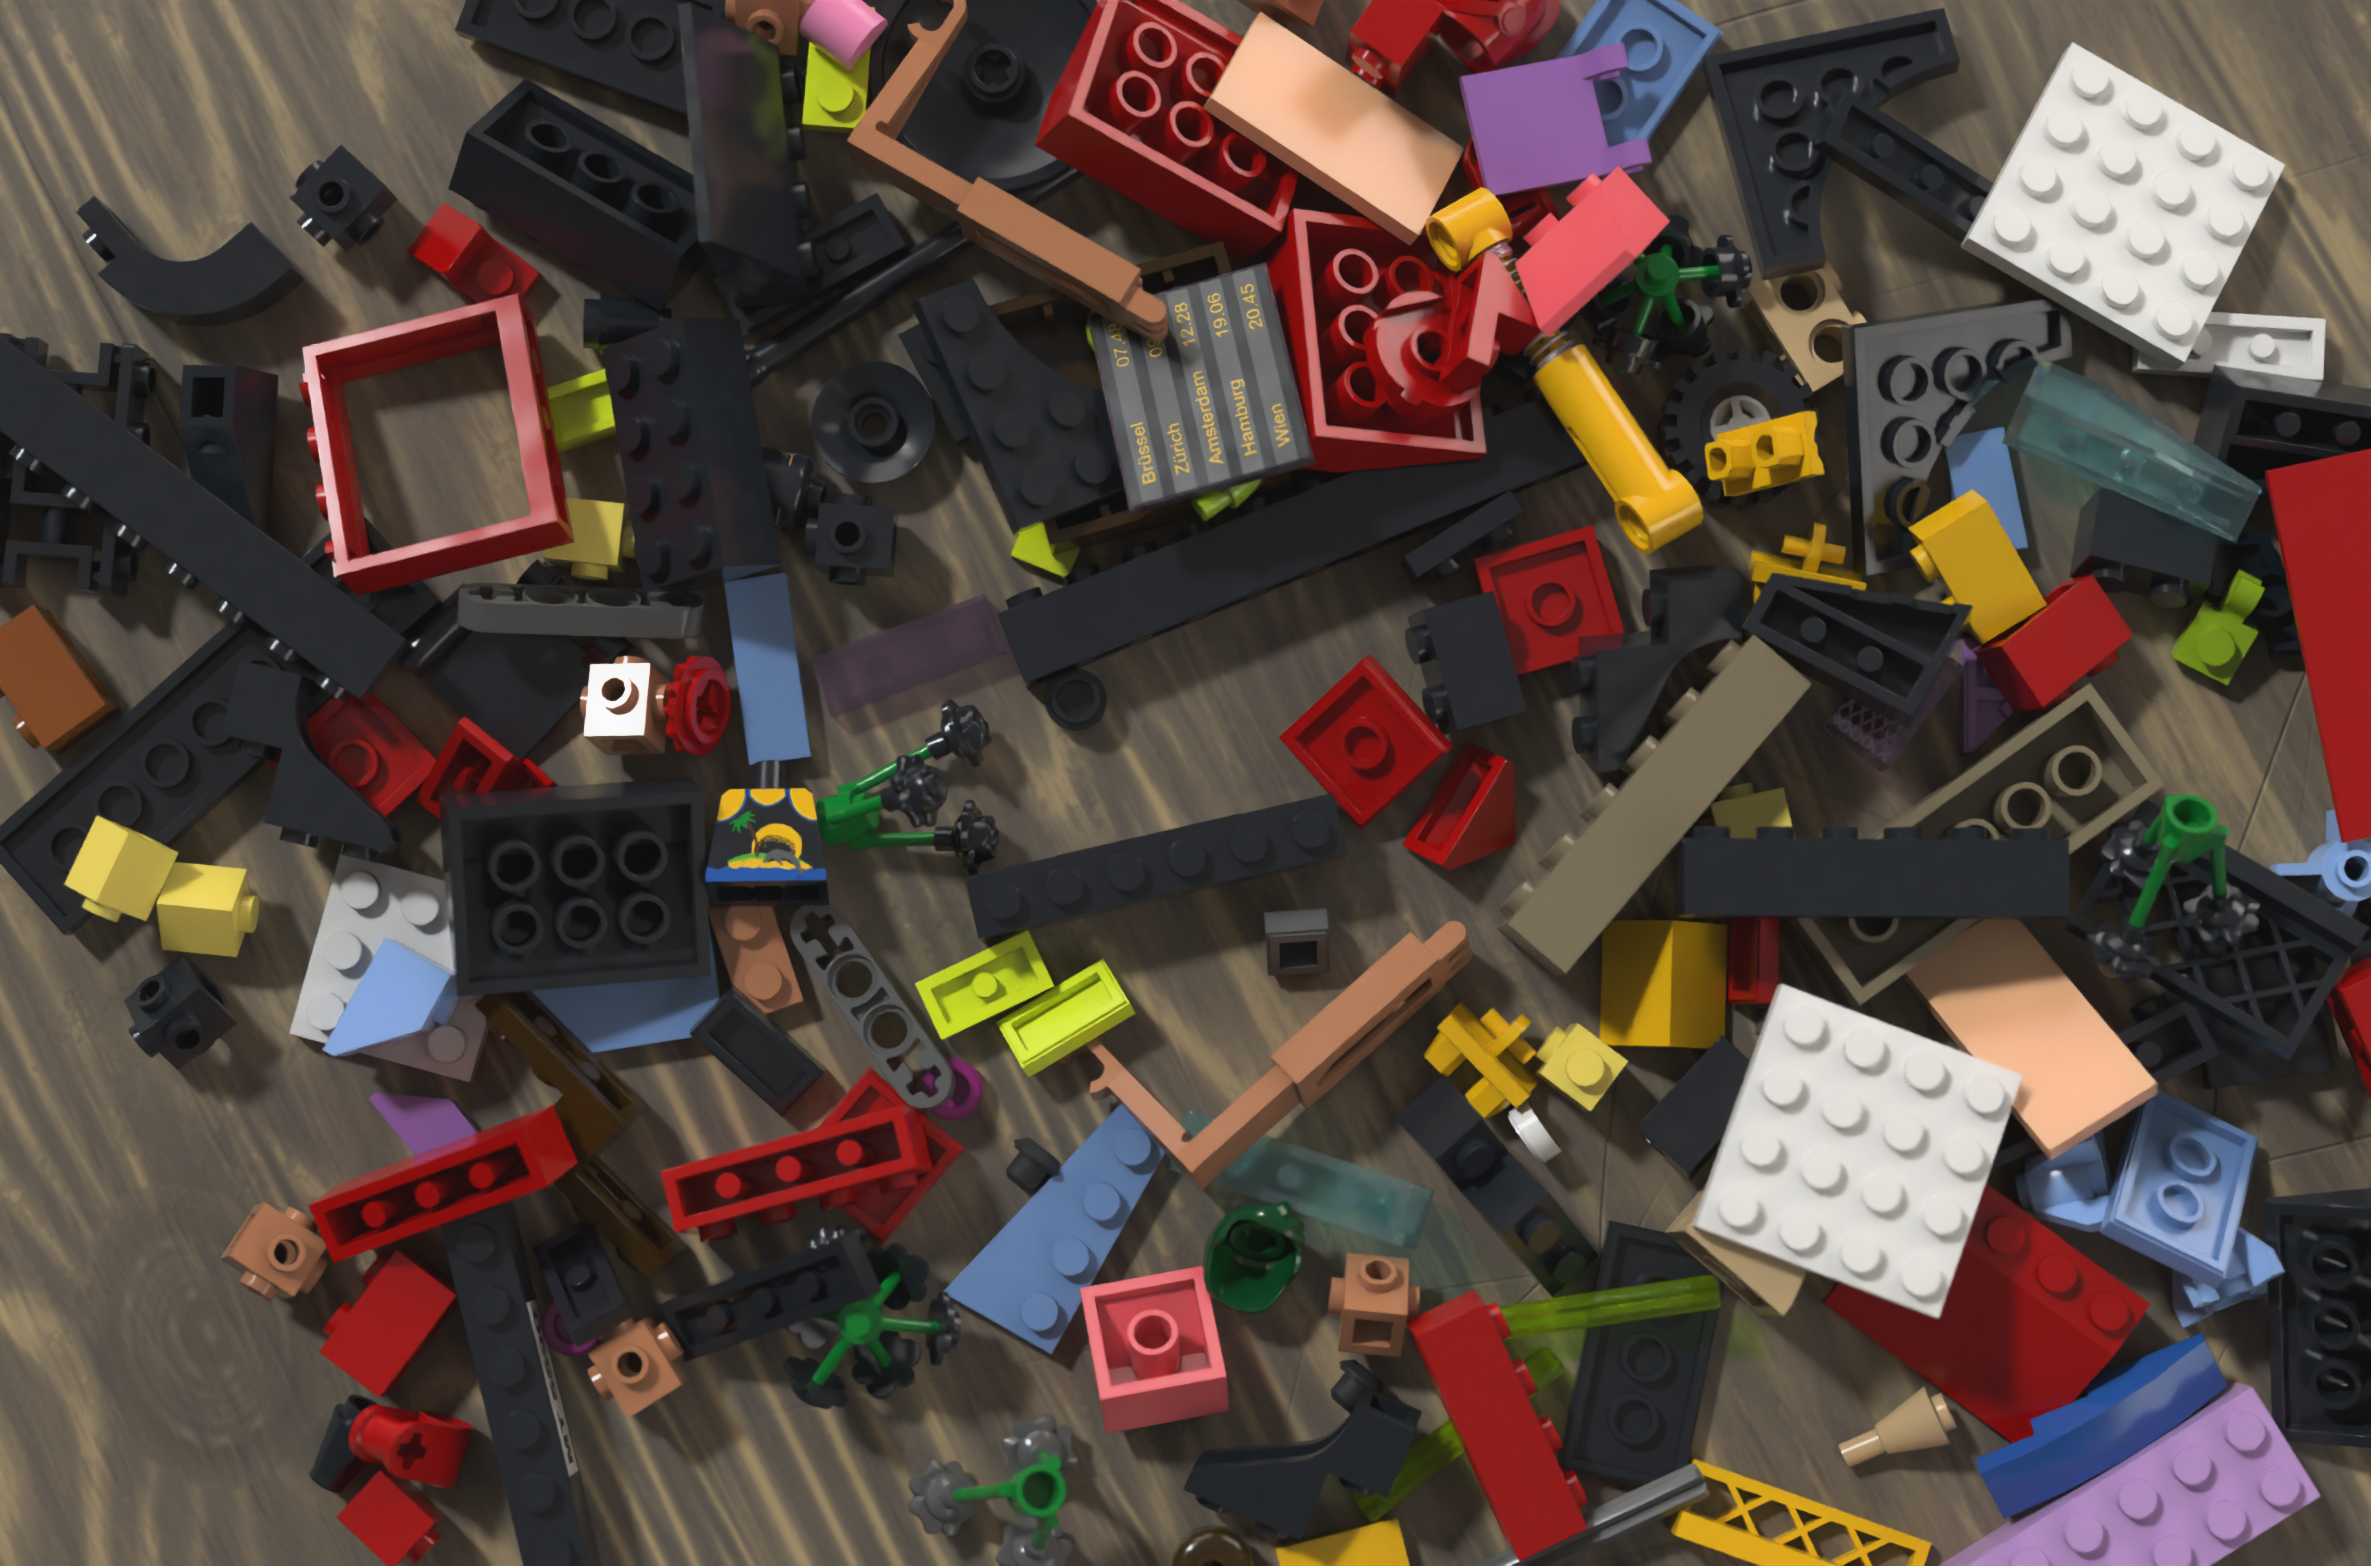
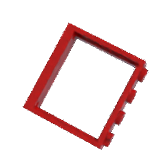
(404, 345)

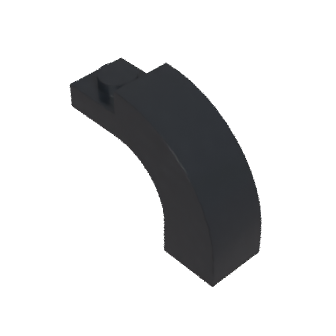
(209, 291)

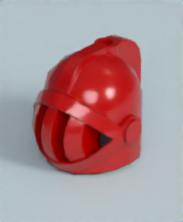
(1495, 31)

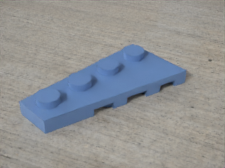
(1061, 1236)

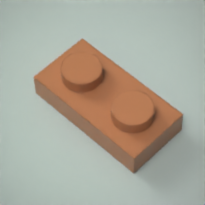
(757, 955)

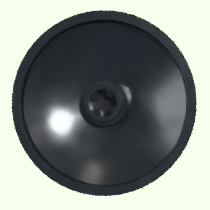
(990, 86)

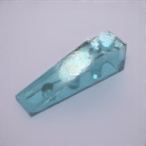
(2126, 450)
(1324, 1187)

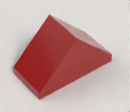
(468, 764)

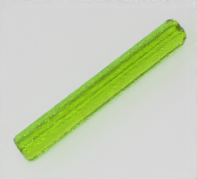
(1612, 1306)
(1444, 1446)

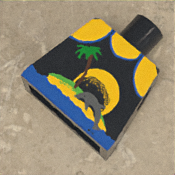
(767, 845)

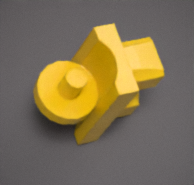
(1765, 454)
(1812, 551)
(1493, 1049)

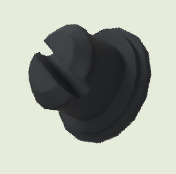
(1031, 1165)
(1351, 1383)

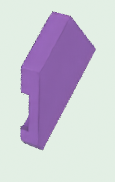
(1981, 701)
(424, 1121)

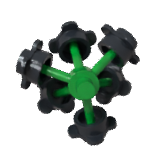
(1679, 322)

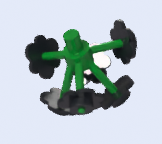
(882, 1360)

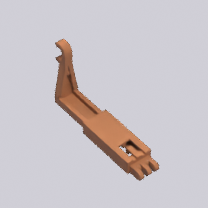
(988, 213)
(1303, 1065)

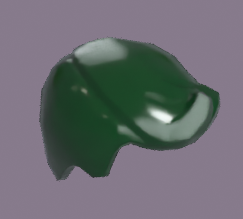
(1253, 1257)

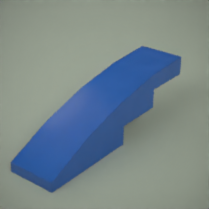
(2118, 1418)

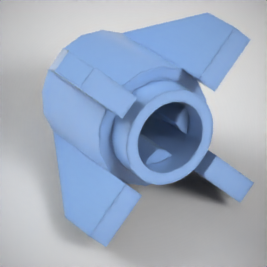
(2326, 869)
(2070, 1187)
(2247, 1278)

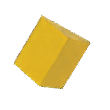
(1662, 983)

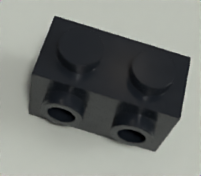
(2142, 550)
(1464, 663)

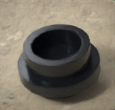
(1076, 700)

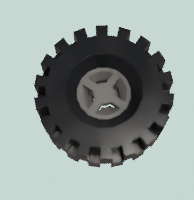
(1705, 399)

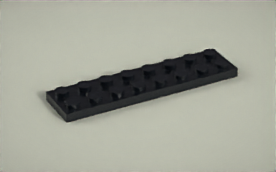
(167, 754)

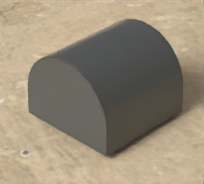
(1297, 941)

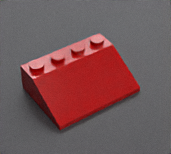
(1139, 124)
(1329, 287)
(2018, 1325)

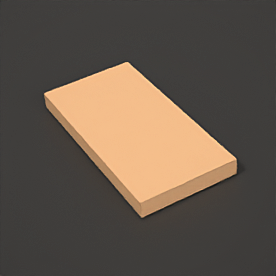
(1334, 128)
(2021, 1012)

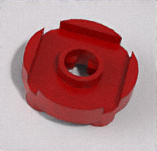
(1395, 361)

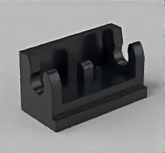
(1696, 1111)

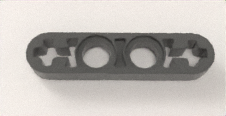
(579, 611)
(867, 1009)

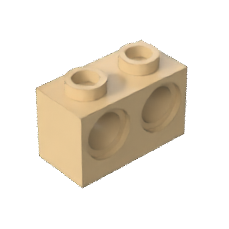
(1793, 332)

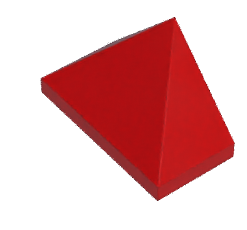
(1468, 811)

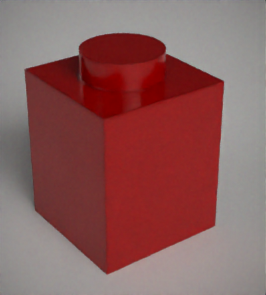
(393, 1519)

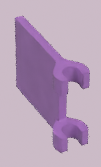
(1544, 124)

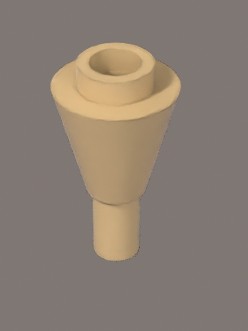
(1913, 1425)

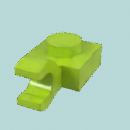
(2218, 636)

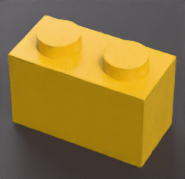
(1975, 565)

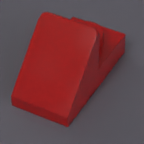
(471, 258)
(1484, 319)

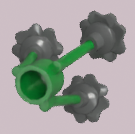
(1034, 1492)

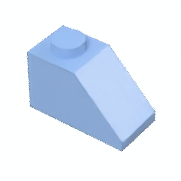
(394, 1001)

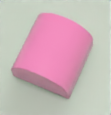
(842, 29)

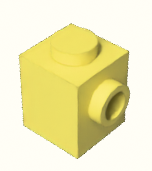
(601, 540)
(1746, 810)
(120, 871)
(206, 909)
(1578, 1065)

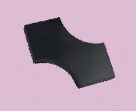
(2274, 611)

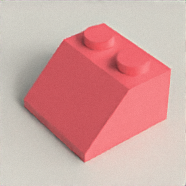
(1587, 247)
(1155, 1350)

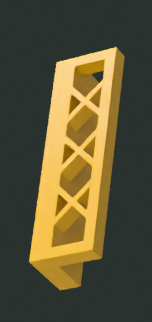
(1774, 1552)

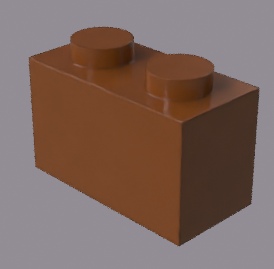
(50, 682)

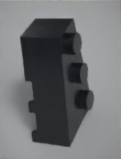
(2280, 421)
(1859, 641)

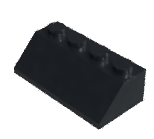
(583, 192)

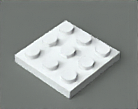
(361, 910)

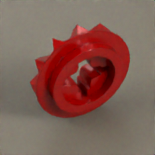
(699, 688)

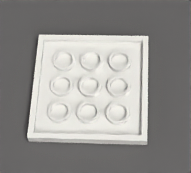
(2123, 206)
(1857, 1151)

